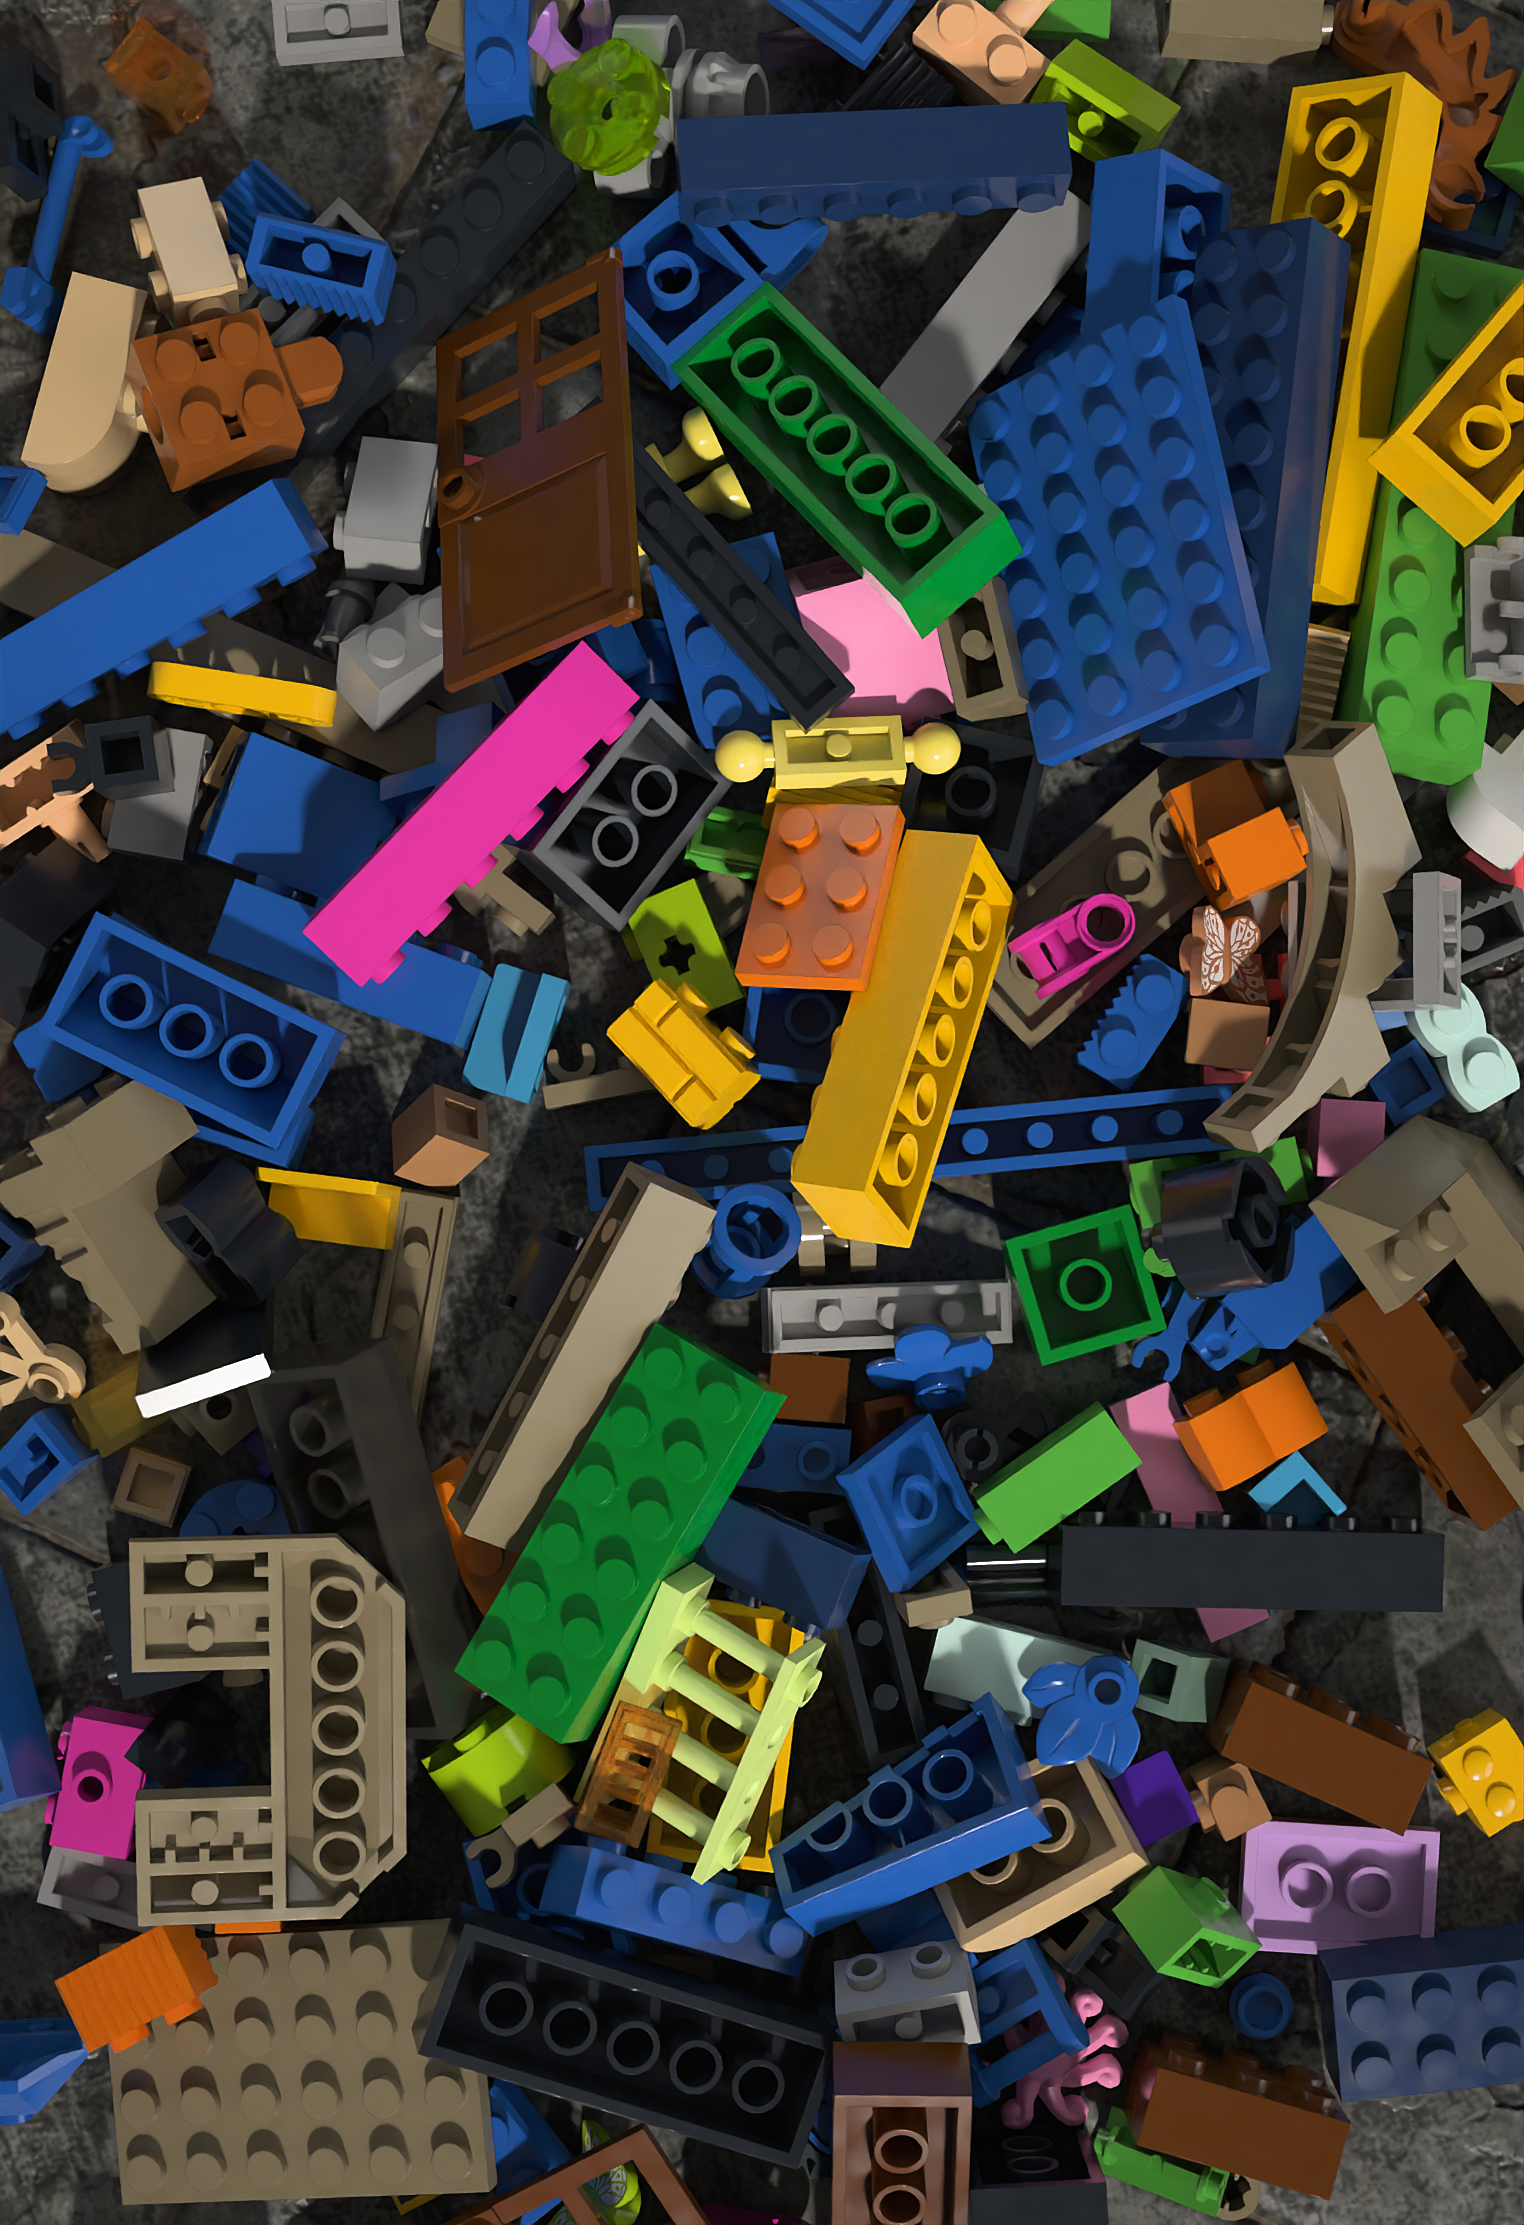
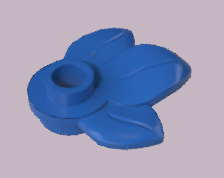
(932, 1366)
(1080, 1722)

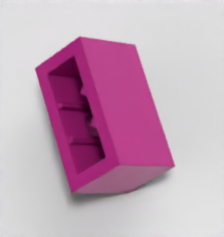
(97, 1784)

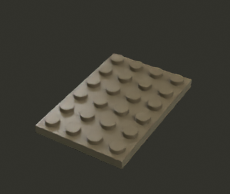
(301, 2077)

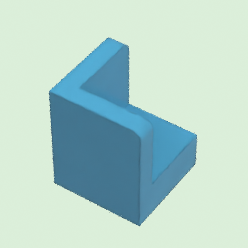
(1292, 1488)

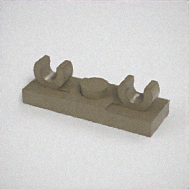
(584, 1088)

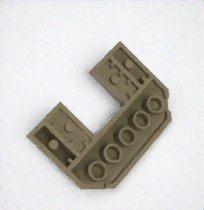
(1412, 1211)
(336, 1726)

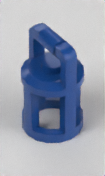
(740, 1249)

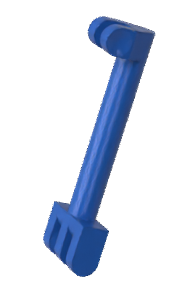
(28, 288)

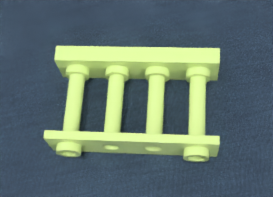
(660, 1666)

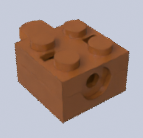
(227, 397)

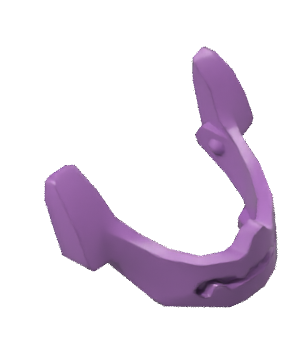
(549, 42)

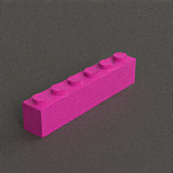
(470, 814)

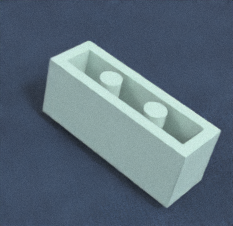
(998, 1658)

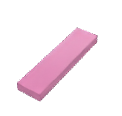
(1173, 1482)

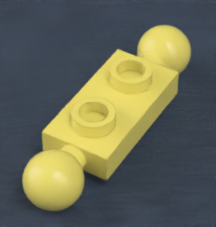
(838, 752)

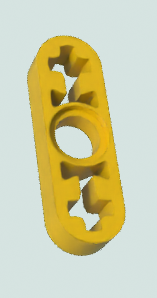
(242, 694)

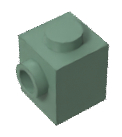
(1178, 1680)

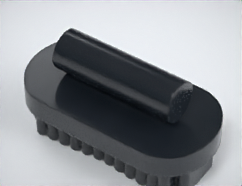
(1001, 1576)

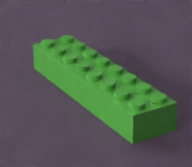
(1409, 628)

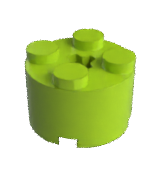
(496, 1767)

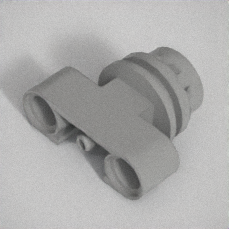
(700, 88)

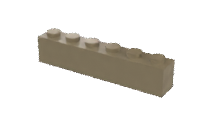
(581, 1354)

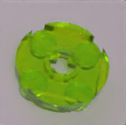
(581, 94)

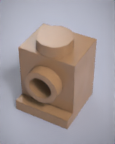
(1224, 1796)

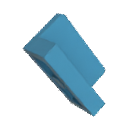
(516, 1033)

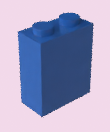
(294, 818)

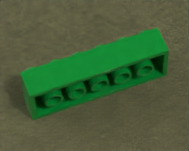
(848, 460)
(618, 1529)

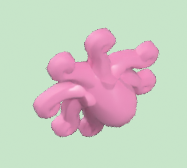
(1065, 2069)

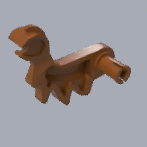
(1419, 40)

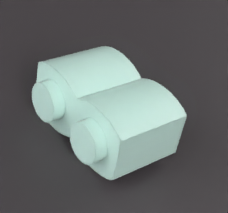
(1467, 1058)

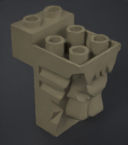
(94, 1200)

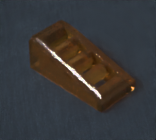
(612, 1821)

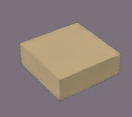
(153, 1486)

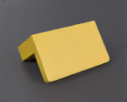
(335, 1207)

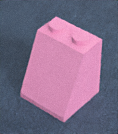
(870, 645)

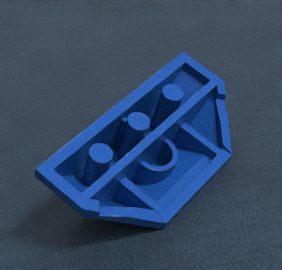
(35, 2063)

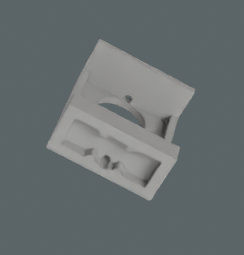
(1436, 912)

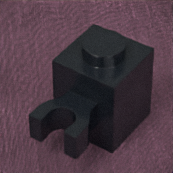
(120, 759)

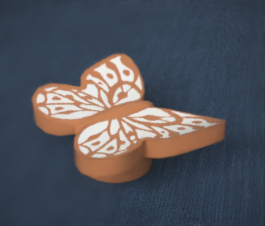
(1223, 956)

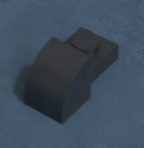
(28, 114)
(1104, 1957)

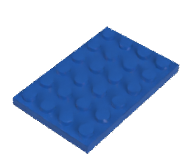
(1126, 530)

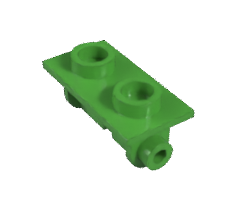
(1157, 2172)

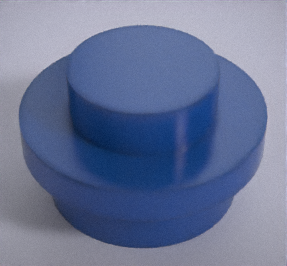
(1260, 2005)

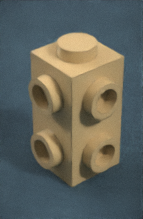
(188, 252)

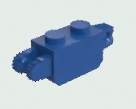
(1281, 1311)

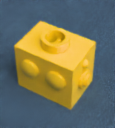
(1482, 1771)

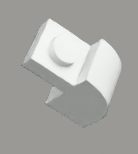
(1490, 804)

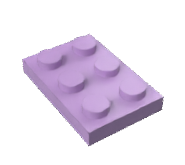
(1336, 1883)

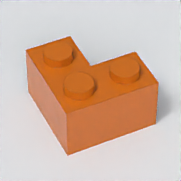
(1232, 838)

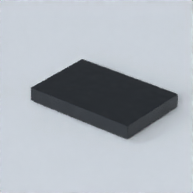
(207, 1356)

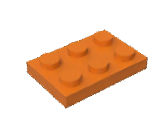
(820, 896)

